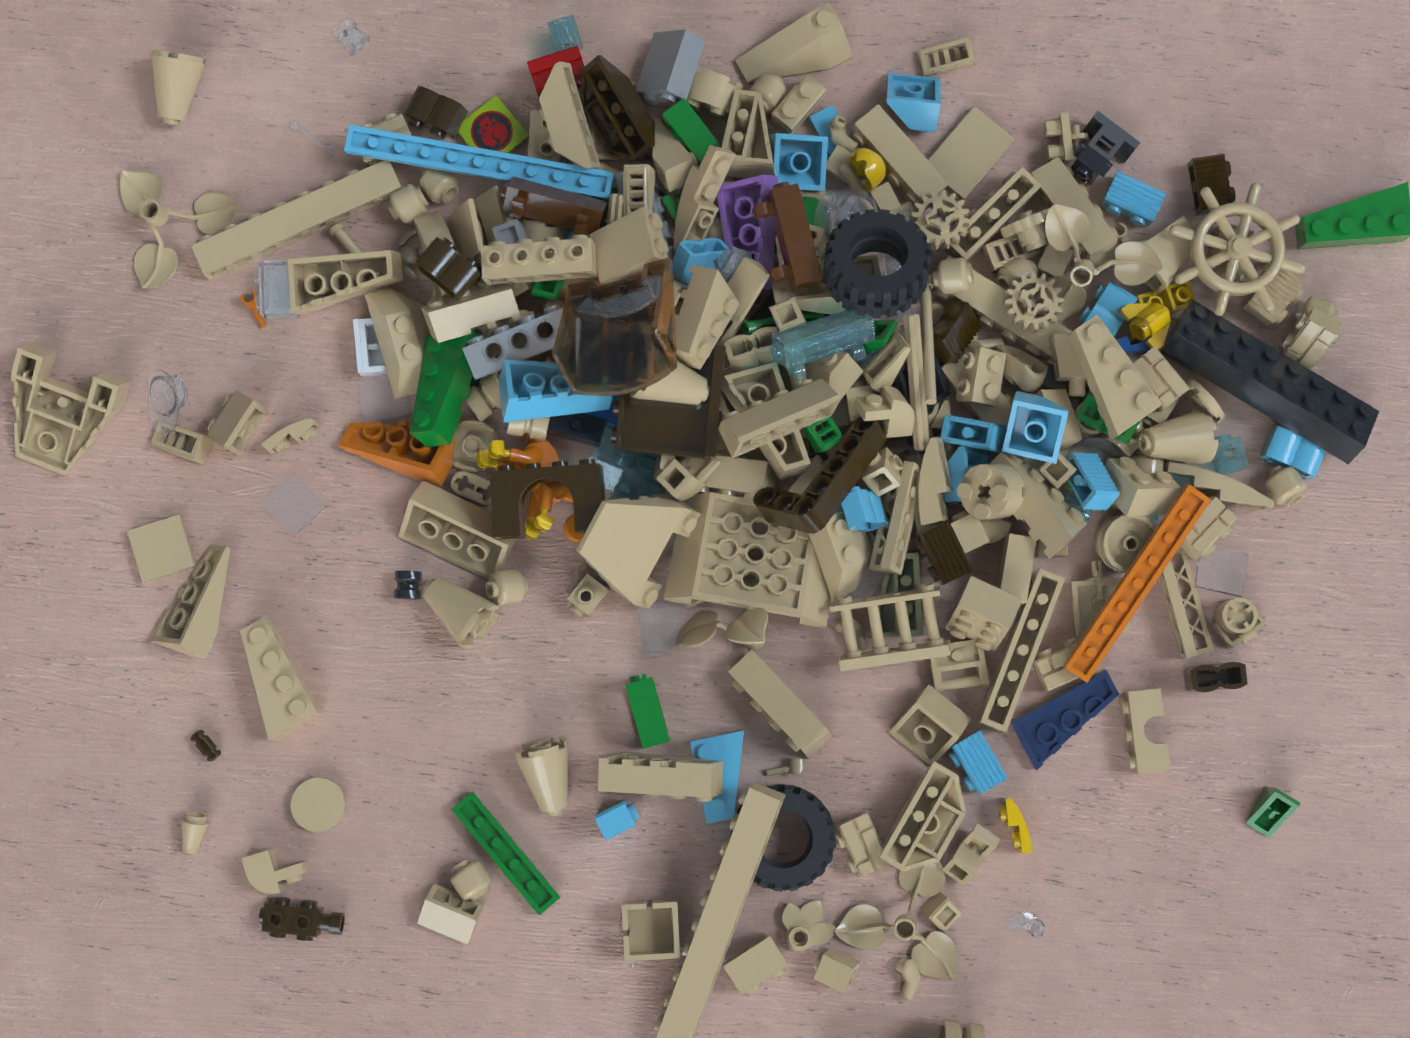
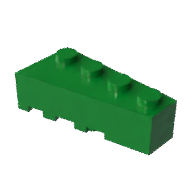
(1362, 221)

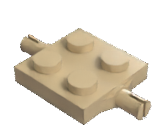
(1089, 598)

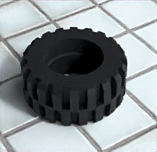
(882, 234)
(819, 848)

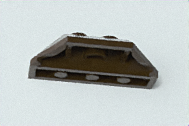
(615, 110)

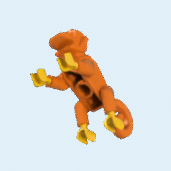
(544, 494)

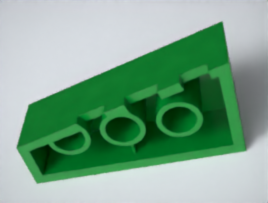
(441, 390)

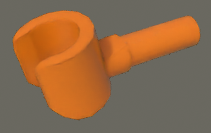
(251, 305)

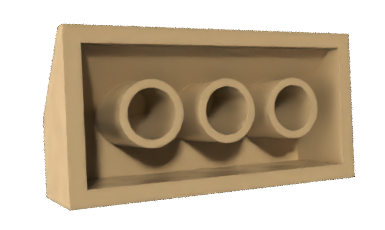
(778, 417)
(454, 530)

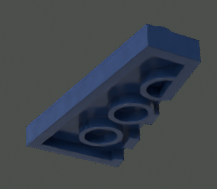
(1057, 719)

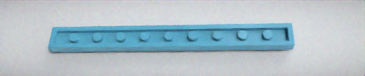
(476, 161)

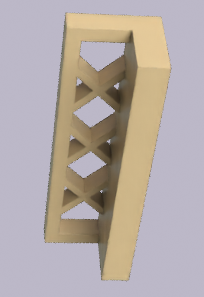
(899, 524)
(1176, 608)

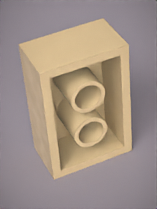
(983, 614)

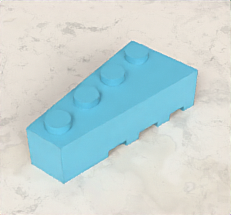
(541, 391)

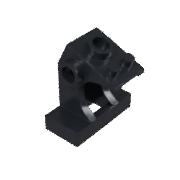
(1091, 159)

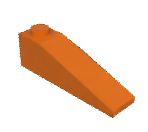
(399, 450)

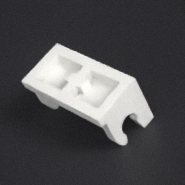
(368, 351)

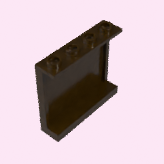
(670, 426)

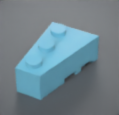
(725, 749)

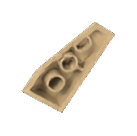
(195, 617)

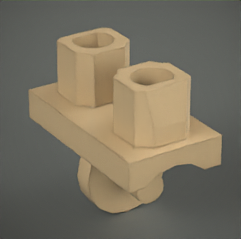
(1061, 128)

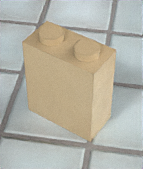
(628, 245)
(1015, 565)

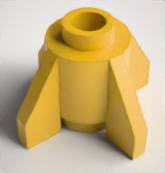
(1148, 322)

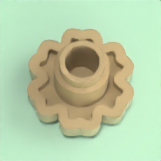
(1029, 229)

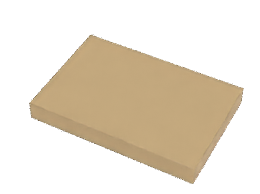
(970, 152)

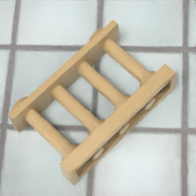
(907, 649)

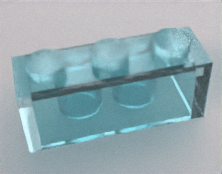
(627, 472)

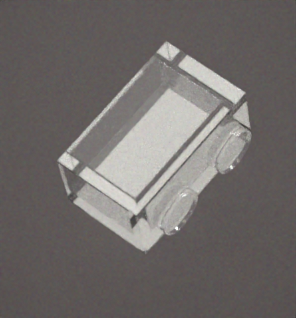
(273, 290)

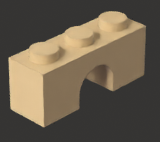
(1143, 754)

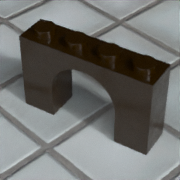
(511, 487)

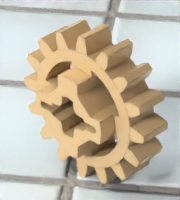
(950, 215)
(1043, 303)

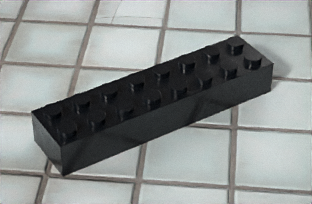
(1270, 382)

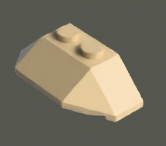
(566, 118)
(401, 337)
(841, 554)
(926, 821)

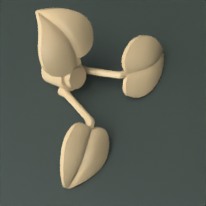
(141, 198)
(1067, 227)
(747, 629)
(864, 927)

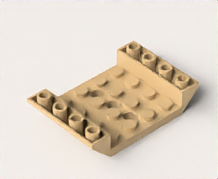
(715, 561)

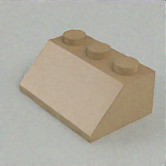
(836, 370)

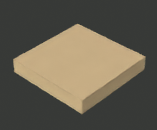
(161, 548)

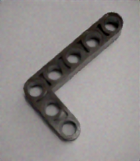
(829, 487)

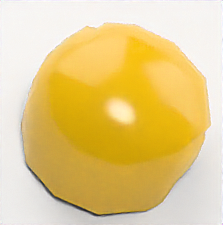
(868, 165)

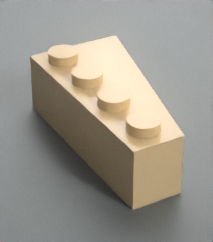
(336, 278)
(1112, 377)
(786, 454)
(1043, 507)
(277, 680)
(780, 704)
(660, 776)

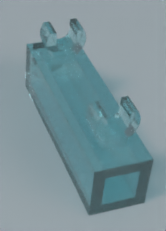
(821, 339)

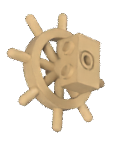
(1234, 247)

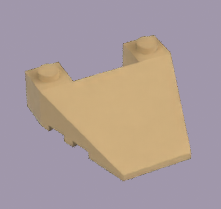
(55, 418)
(630, 538)

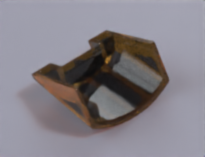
(618, 333)

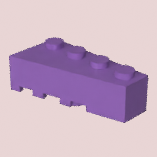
(738, 222)

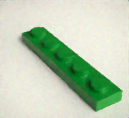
(506, 853)

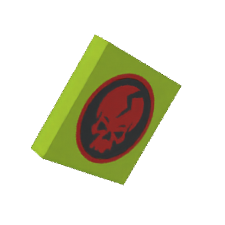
(493, 128)

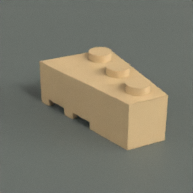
(703, 315)

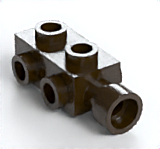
(291, 915)

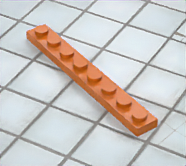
(1137, 582)

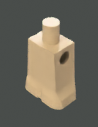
(1172, 252)

